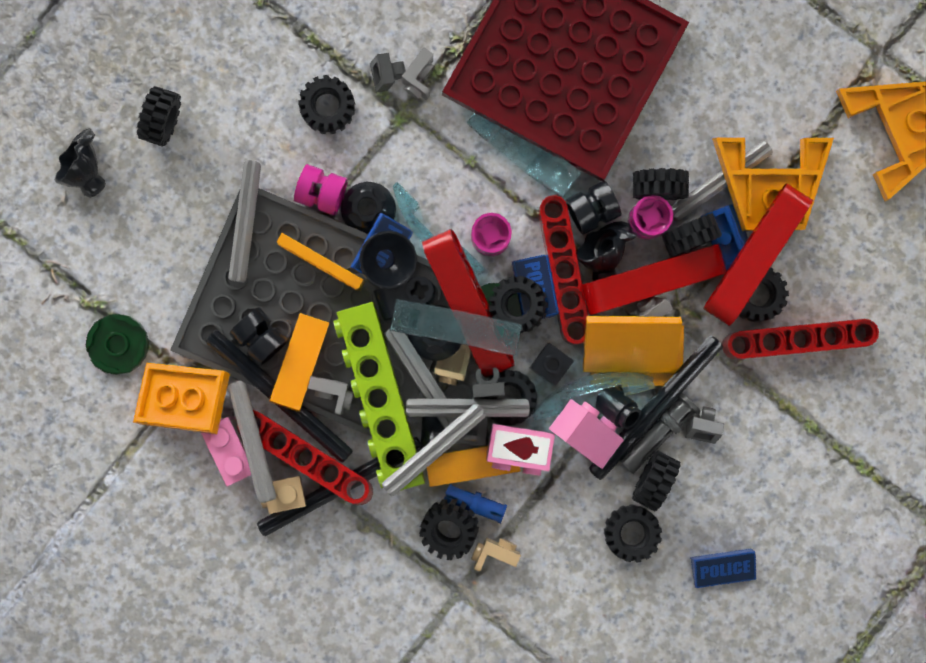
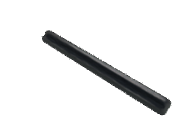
(266, 384)
(662, 401)
(323, 495)

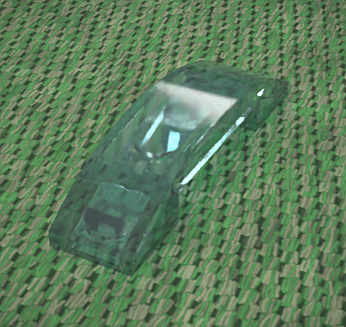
(543, 167)
(408, 207)
(456, 326)
(630, 382)

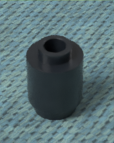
(618, 408)

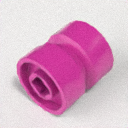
(330, 194)
(650, 217)
(491, 234)

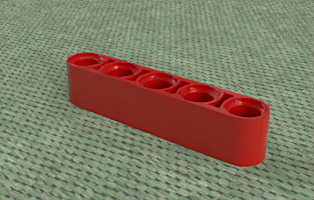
(758, 254)
(563, 255)
(654, 279)
(462, 291)
(814, 337)
(316, 468)

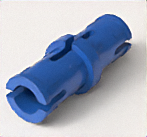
(477, 503)

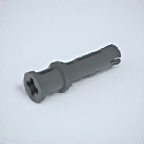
(668, 423)

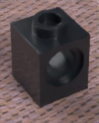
(551, 364)

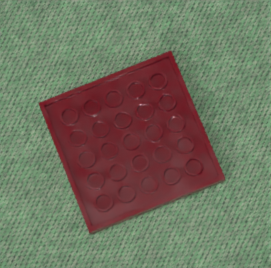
(567, 72)

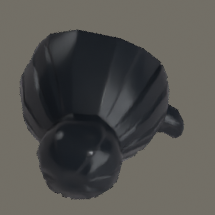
(80, 166)
(605, 249)

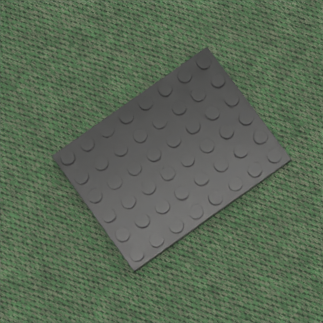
(290, 286)

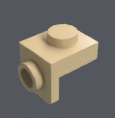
(454, 367)
(288, 495)
(502, 550)

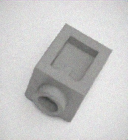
(419, 69)
(648, 307)
(328, 388)

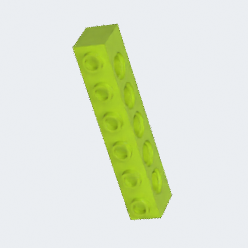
(366, 318)

